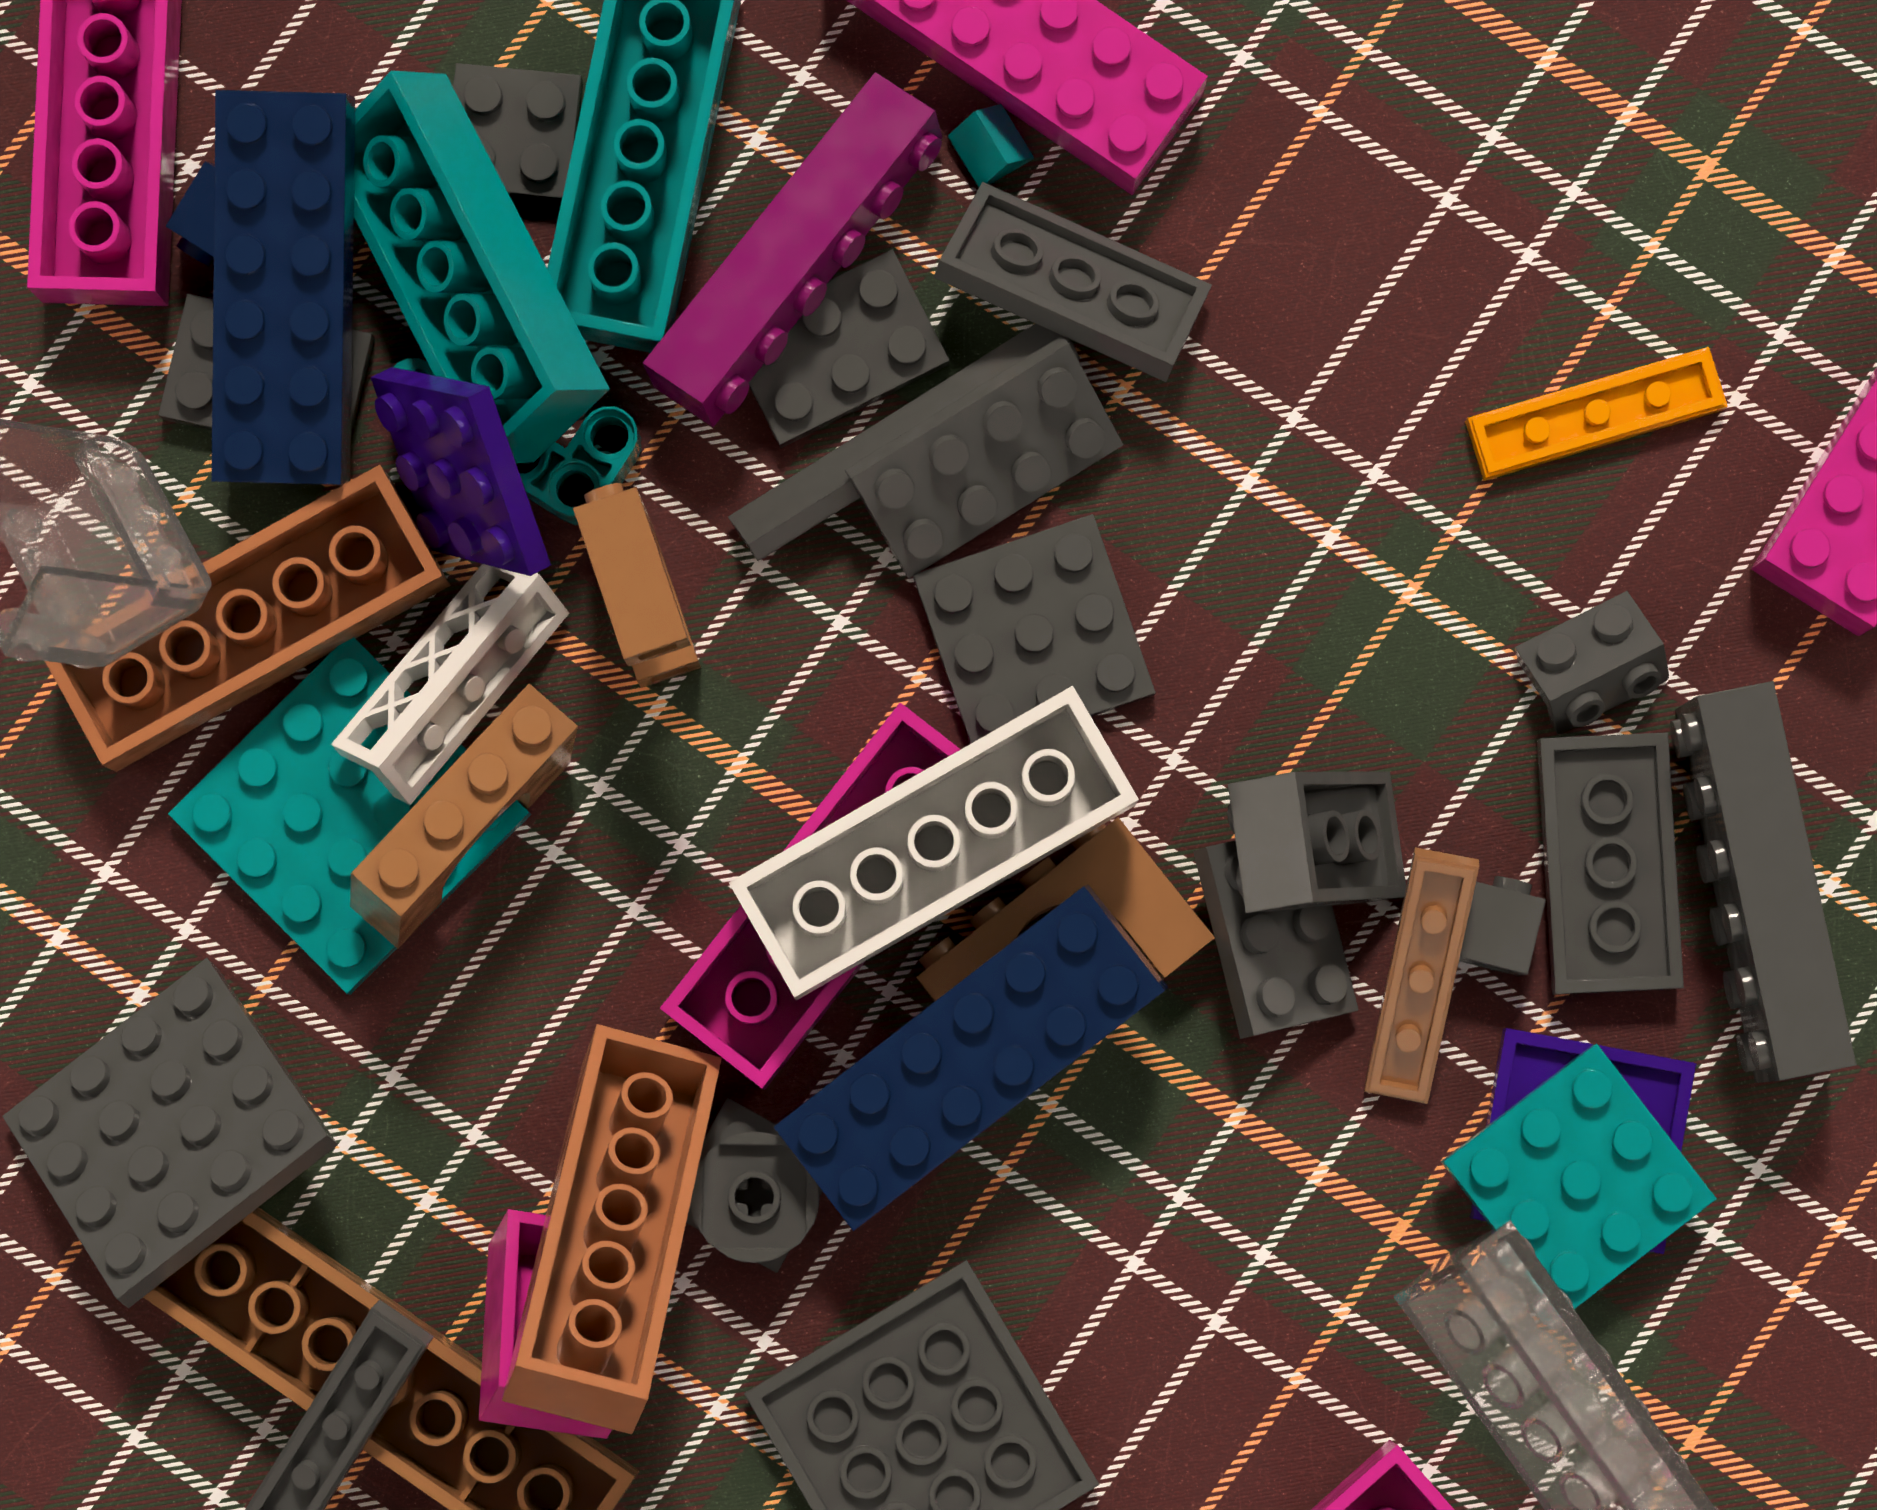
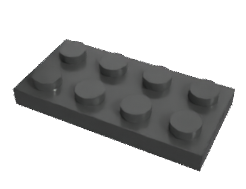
(1073, 281)
(984, 457)
(1610, 863)

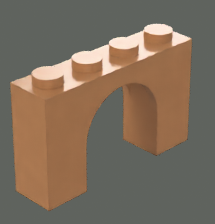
(636, 584)
(506, 763)
(1120, 876)

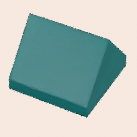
(989, 145)

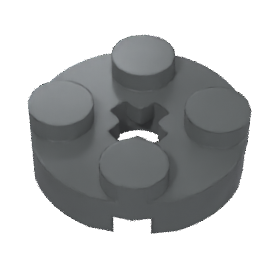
(728, 1223)

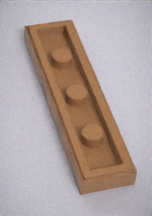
(1421, 975)

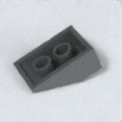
(1316, 840)

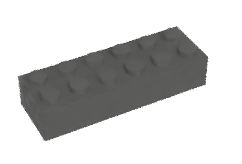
(1762, 884)

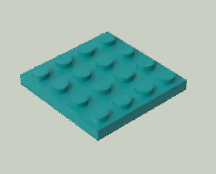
(300, 817)

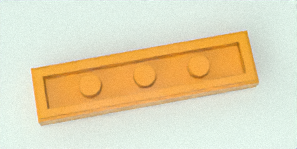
(1596, 413)

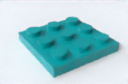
(1581, 1175)

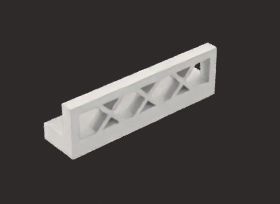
(460, 679)

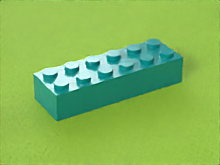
(640, 165)
(466, 261)

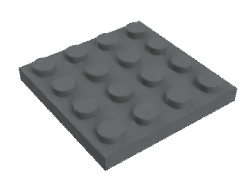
(168, 1132)
(923, 1413)

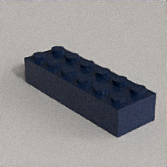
(283, 287)
(971, 1057)

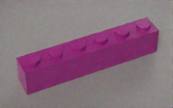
(795, 250)

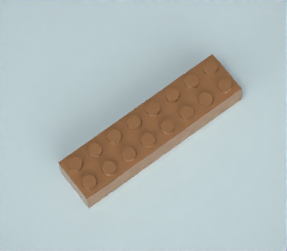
(291, 1316)

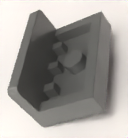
(1594, 662)

